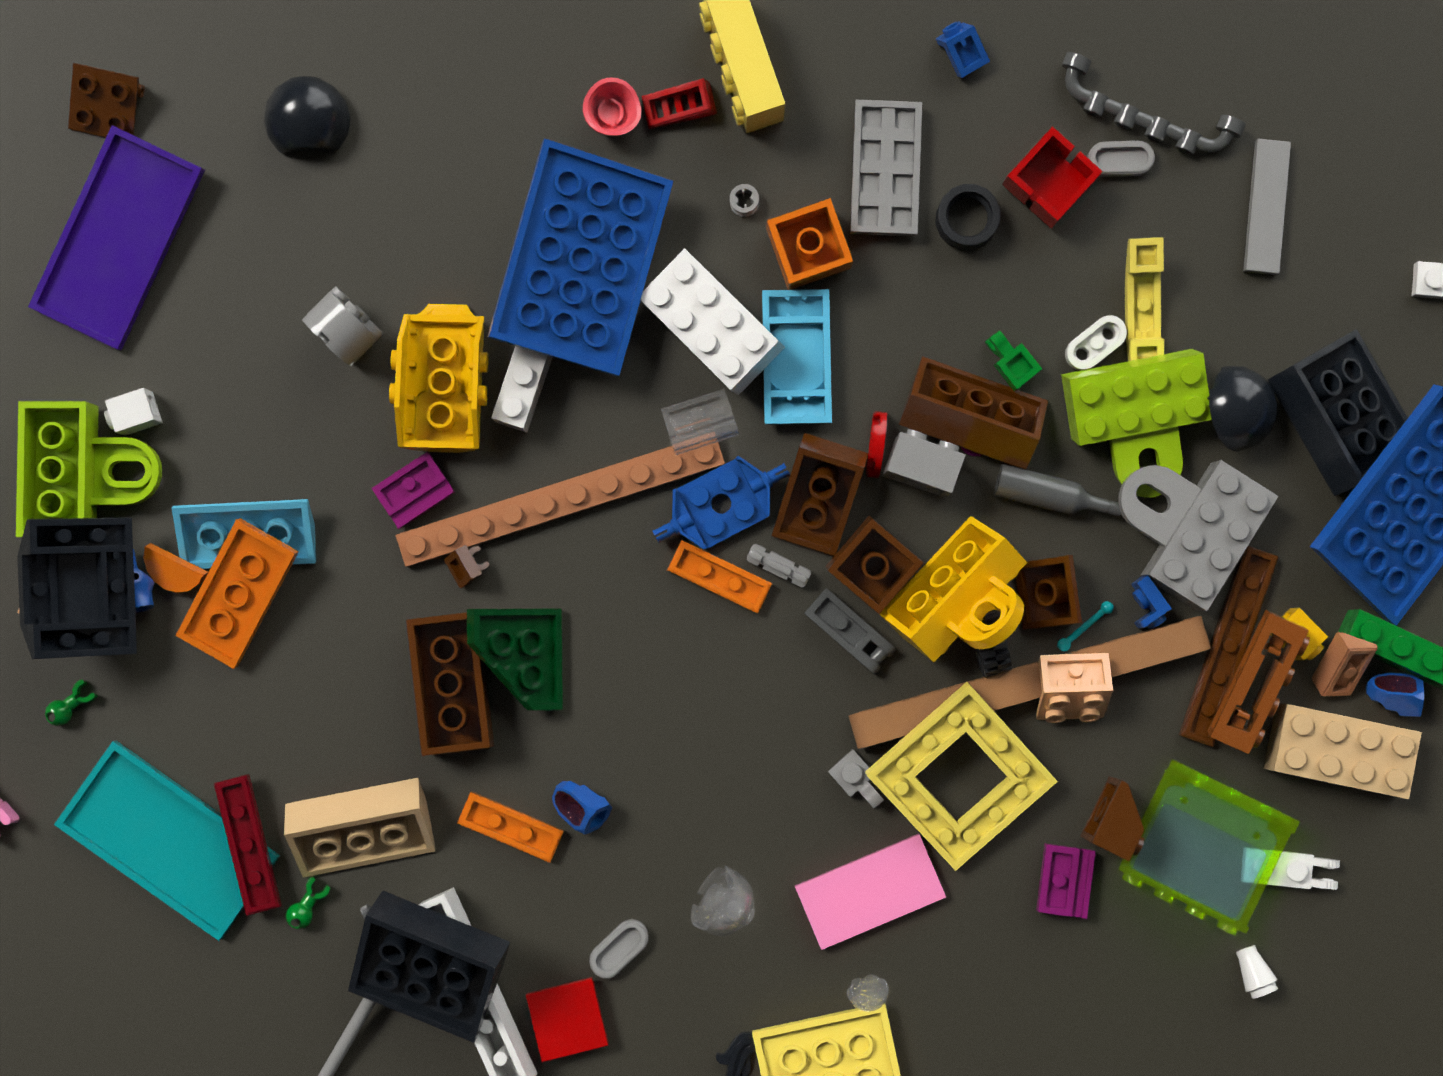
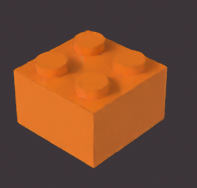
(809, 244)

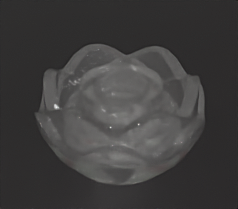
(868, 993)

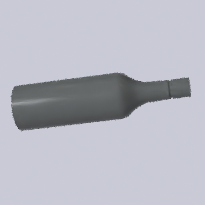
(1048, 492)

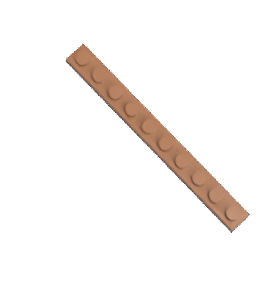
(555, 502)

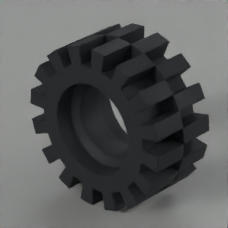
(994, 659)

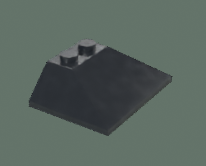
(77, 587)

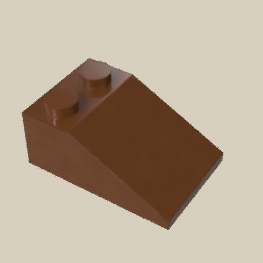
(819, 494)

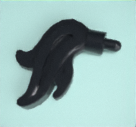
(738, 1055)

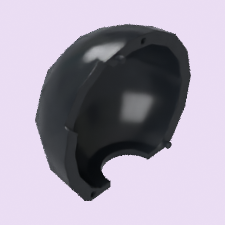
(306, 116)
(1242, 407)

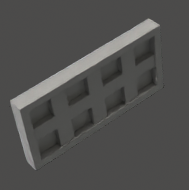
(886, 168)

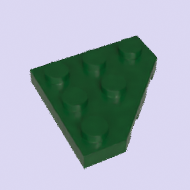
(522, 651)

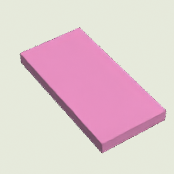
(870, 891)

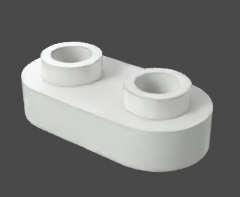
(1095, 344)

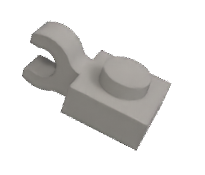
(852, 778)

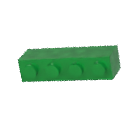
(1397, 646)

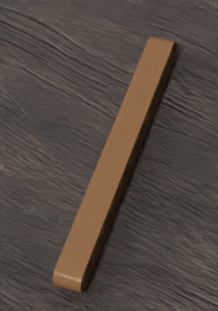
(1024, 682)

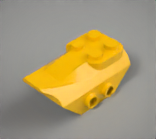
(439, 379)

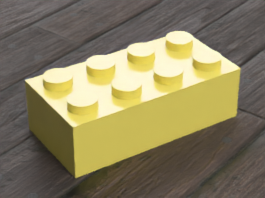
(744, 61)

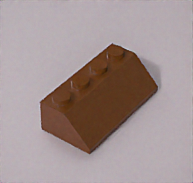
(974, 413)

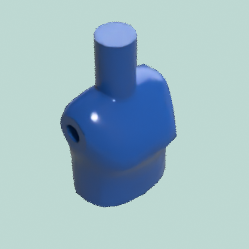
(143, 589)

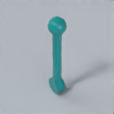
(1065, 643)

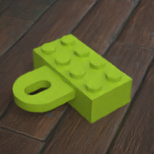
(1138, 408)
(69, 468)

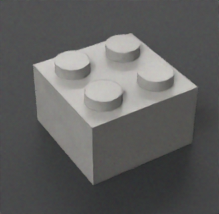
(923, 463)

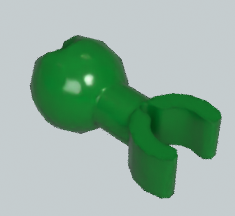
(63, 708)
(303, 910)

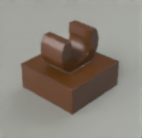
(463, 565)

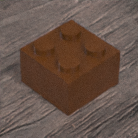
(874, 564)

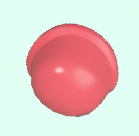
(612, 107)

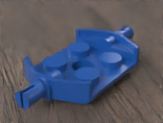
(741, 483)

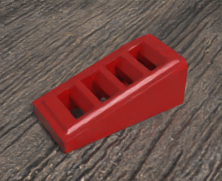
(676, 92)

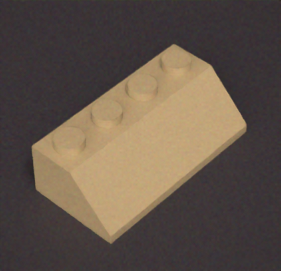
(359, 827)

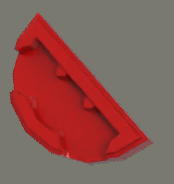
(876, 444)

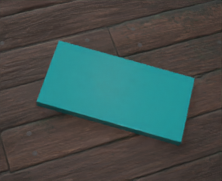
(158, 838)

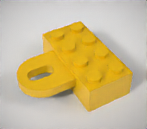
(957, 591)

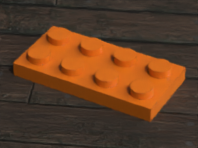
(236, 593)

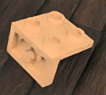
(1074, 687)

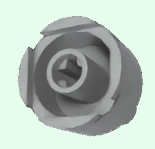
(342, 326)

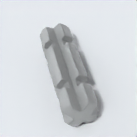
(778, 565)

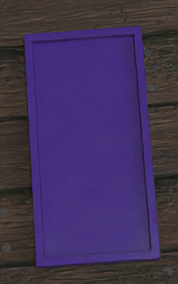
(116, 238)

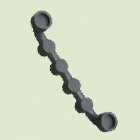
(1156, 126)

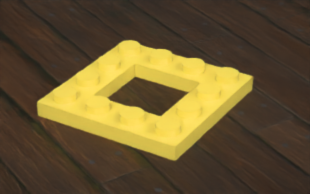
(961, 839)

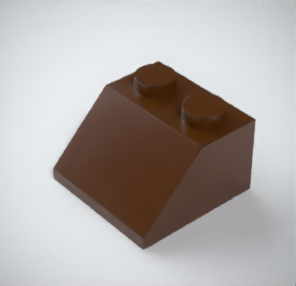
(1115, 821)

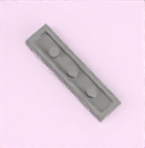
(1267, 206)

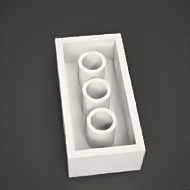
(711, 322)

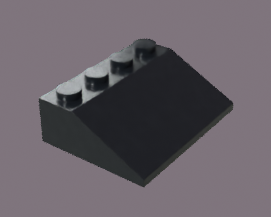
(1340, 409)
(427, 965)

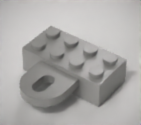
(1200, 529)

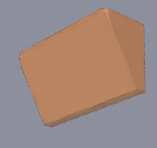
(1343, 665)

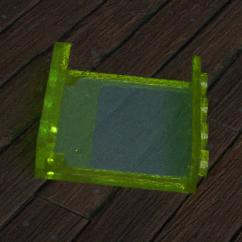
(1208, 847)

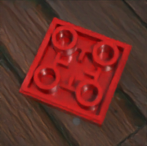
(567, 1019)

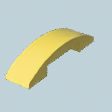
(1143, 297)

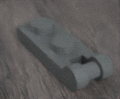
(849, 630)

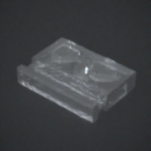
(700, 422)

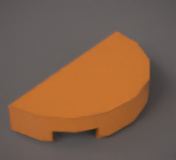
(171, 571)

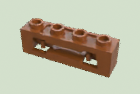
(1265, 702)

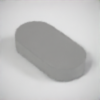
(1122, 158)
(618, 948)

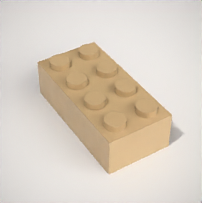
(1342, 750)

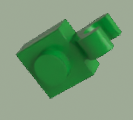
(1015, 364)

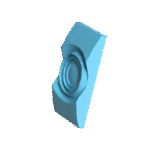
(800, 375)

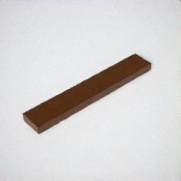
(1229, 641)

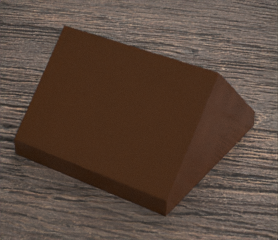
(1049, 592)

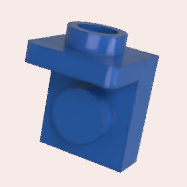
(963, 48)
(1149, 597)

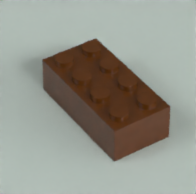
(448, 686)

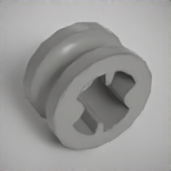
(734, 201)

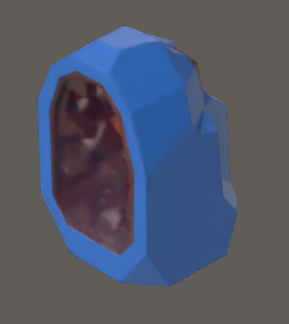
(1397, 693)
(580, 806)

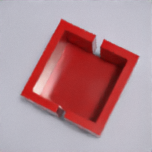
(1051, 180)

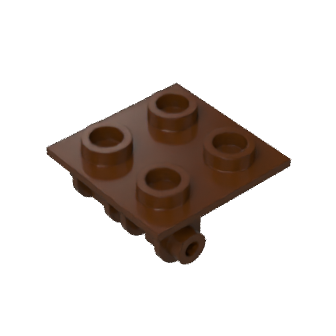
(103, 100)

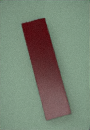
(247, 844)

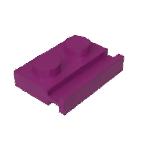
(413, 490)
(1065, 880)

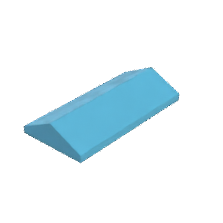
(205, 527)

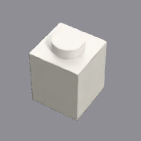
(132, 412)

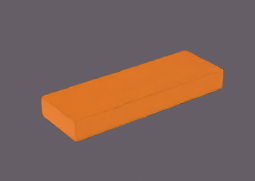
(719, 576)
(510, 826)

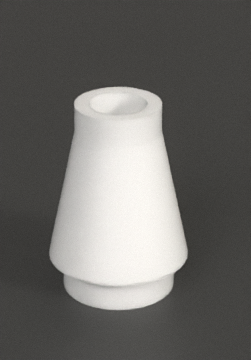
(1256, 974)

